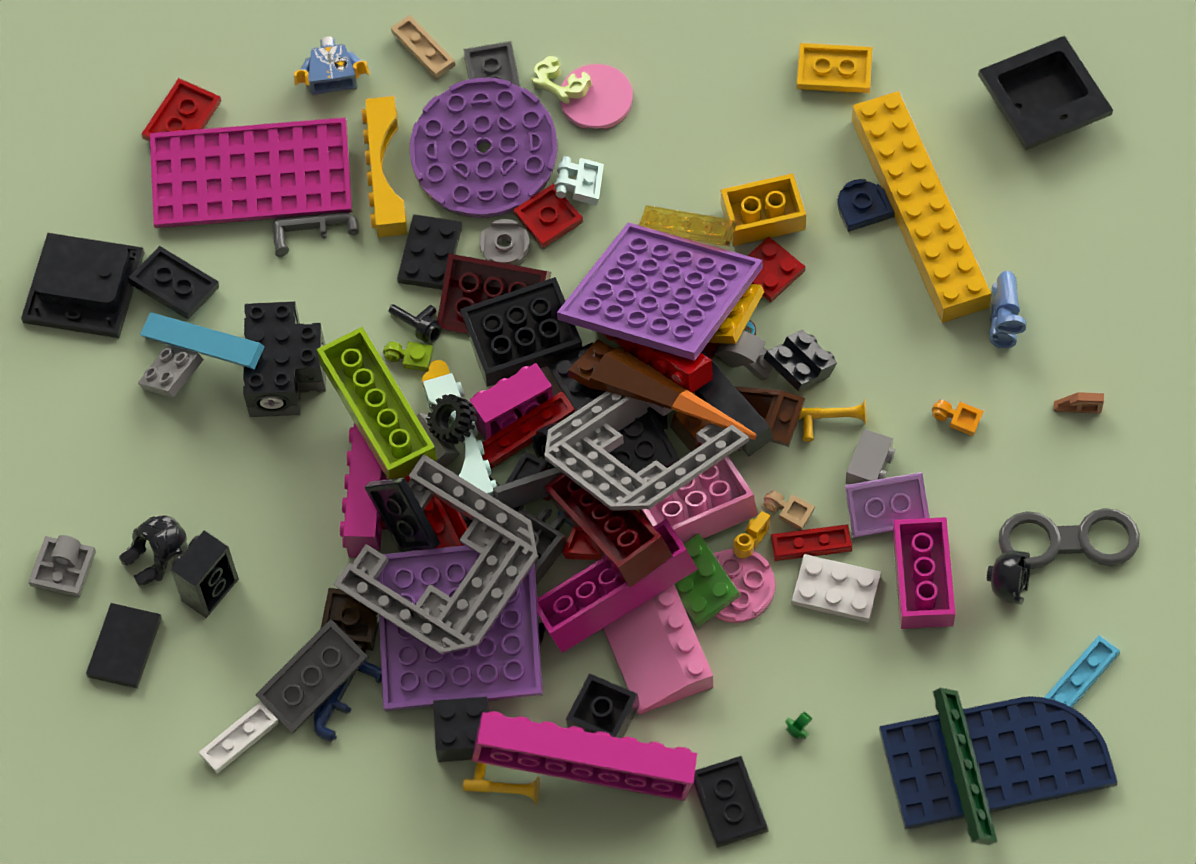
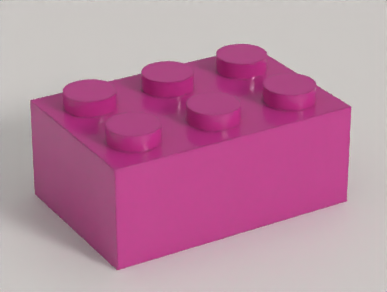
(510, 400)

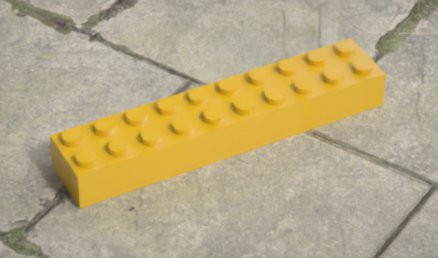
(921, 207)

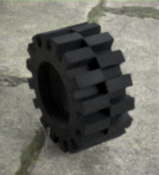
(441, 415)

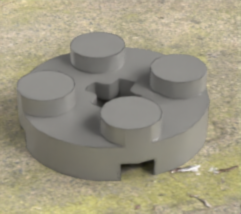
(515, 235)

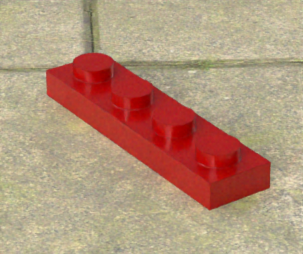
(519, 433)

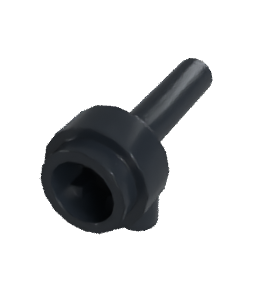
(426, 327)

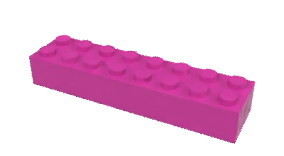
(584, 756)

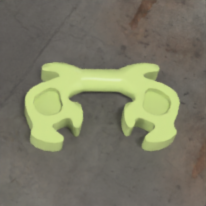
(550, 69)

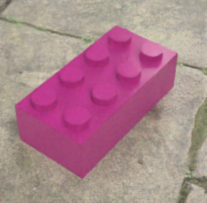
(923, 573)

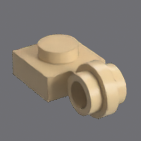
(794, 512)

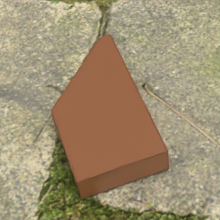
(1080, 403)

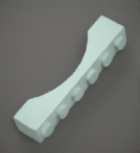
(474, 468)

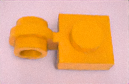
(964, 418)

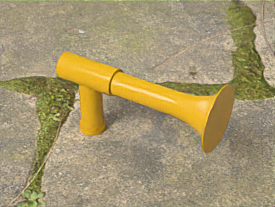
(809, 414)
(478, 784)

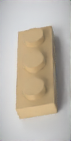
(423, 47)

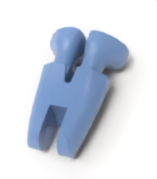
(1005, 311)

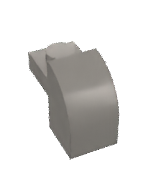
(746, 352)

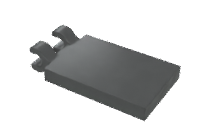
(492, 62)

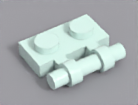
(587, 181)

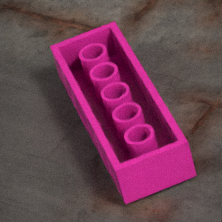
(362, 519)
(601, 596)

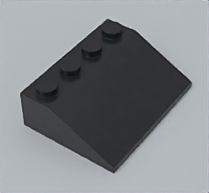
(519, 330)

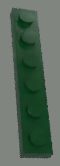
(964, 766)

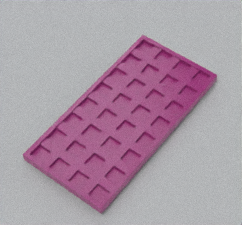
(250, 172)

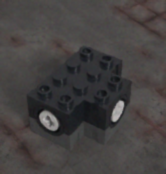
(287, 361)

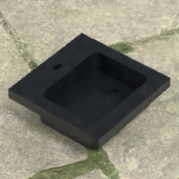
(1045, 92)
(82, 285)

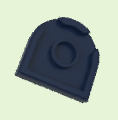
(863, 204)

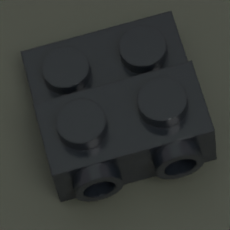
(801, 360)

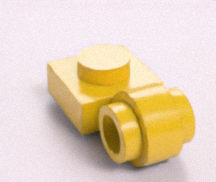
(757, 529)

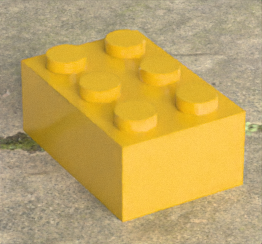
(764, 209)

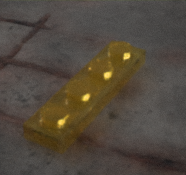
(689, 225)

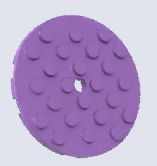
(476, 113)

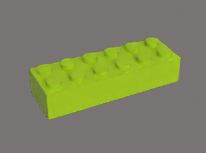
(375, 403)

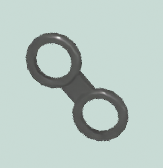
(1073, 538)

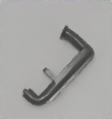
(307, 222)

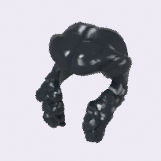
(166, 541)

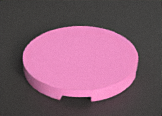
(604, 103)
(753, 581)

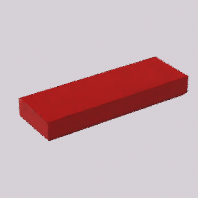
(811, 542)

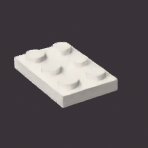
(836, 588)

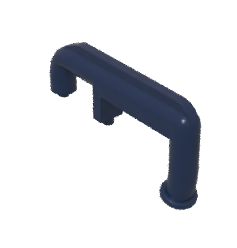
(324, 712)

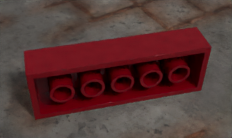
(619, 536)

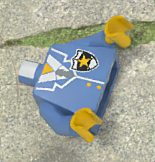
(330, 68)

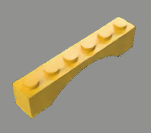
(389, 207)

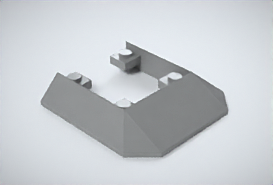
(583, 442)
(506, 556)

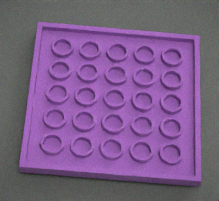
(660, 291)
(498, 668)

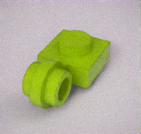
(416, 356)

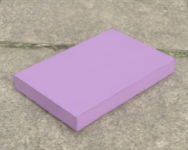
(881, 501)

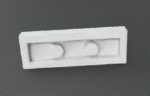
(239, 737)

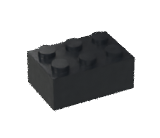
(204, 573)

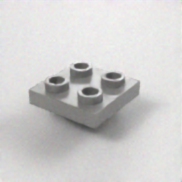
(170, 371)
(62, 565)

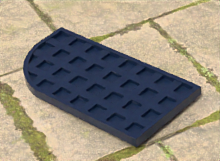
(1023, 750)

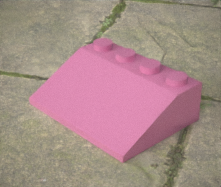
(706, 503)
(659, 652)

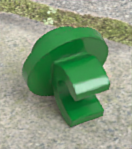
(796, 727)

